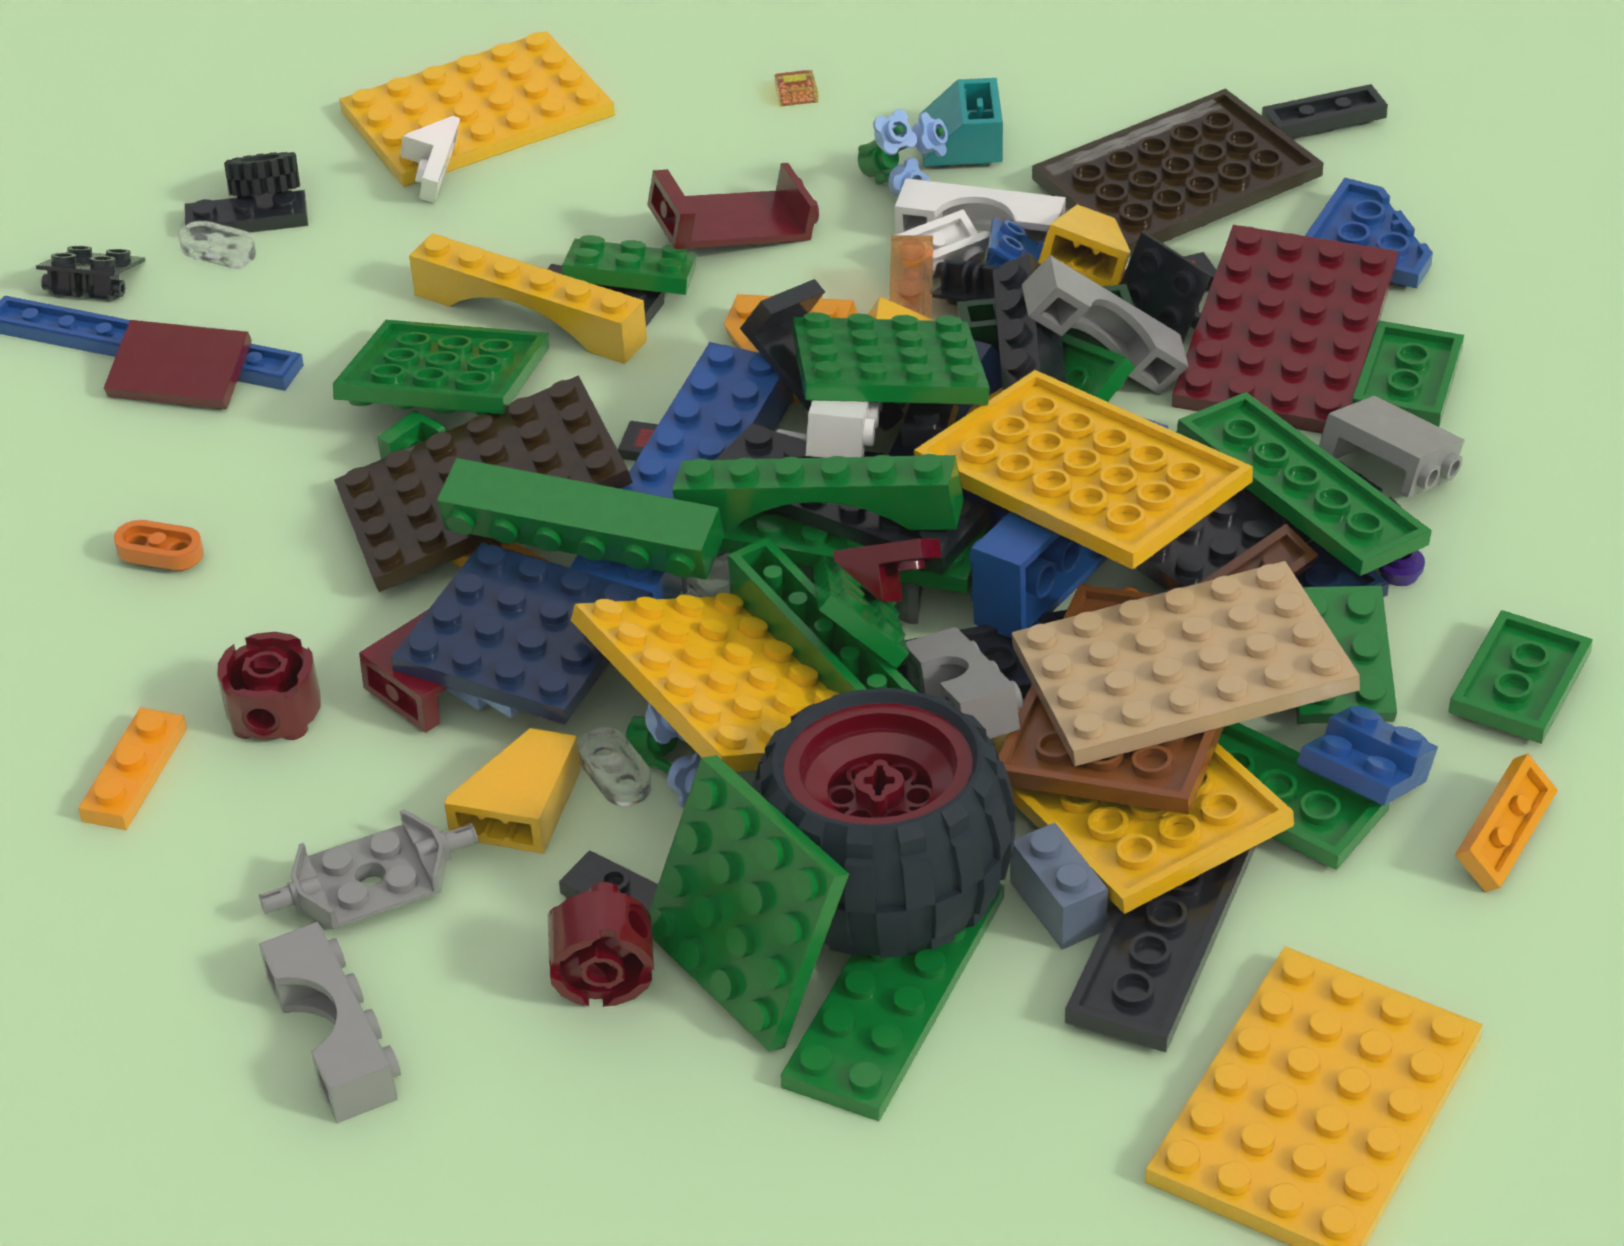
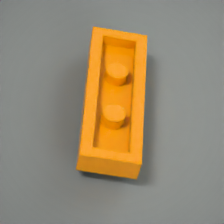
(132, 768)
(1506, 823)

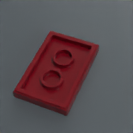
(178, 364)

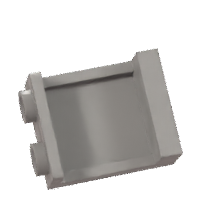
(1397, 436)

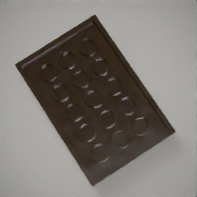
(1180, 168)
(396, 498)

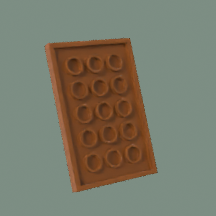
(1150, 777)

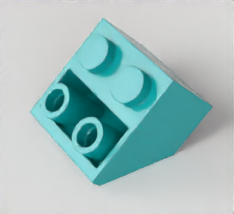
(972, 121)

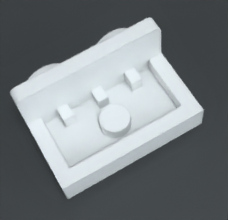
(954, 239)

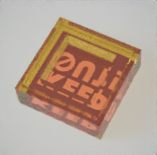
(796, 88)

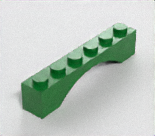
(909, 490)

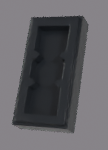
(596, 869)

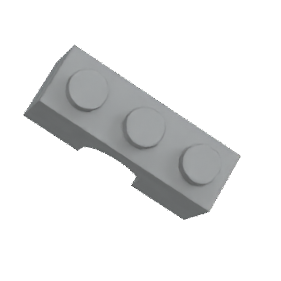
(957, 671)

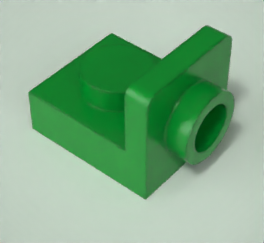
(407, 433)

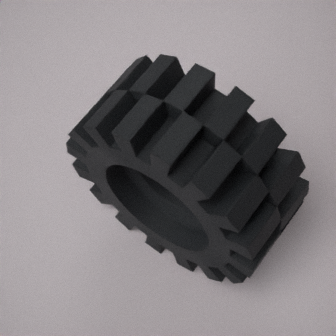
(262, 173)

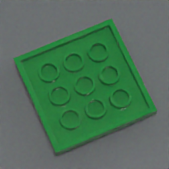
(888, 359)
(441, 367)
(745, 902)

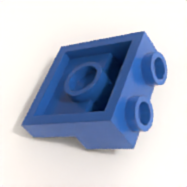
(1370, 755)

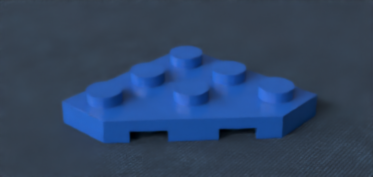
(1364, 216)

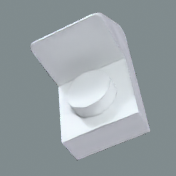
(432, 149)

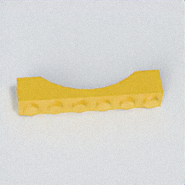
(595, 316)

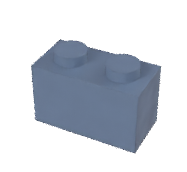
(1058, 885)

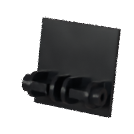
(87, 272)
(964, 281)
(1165, 284)

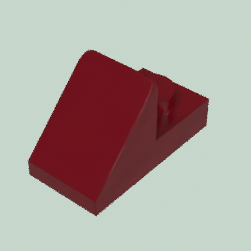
(879, 565)

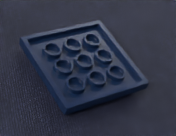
(510, 635)

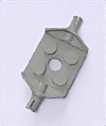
(406, 857)

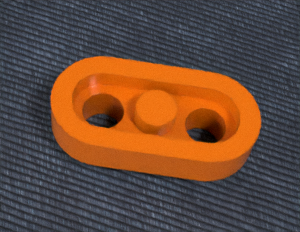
(159, 544)

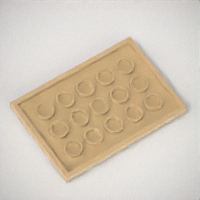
(1183, 662)

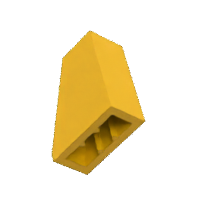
(1088, 244)
(519, 792)

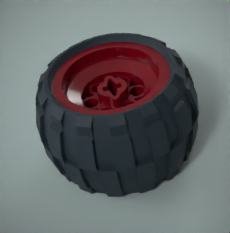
(905, 805)

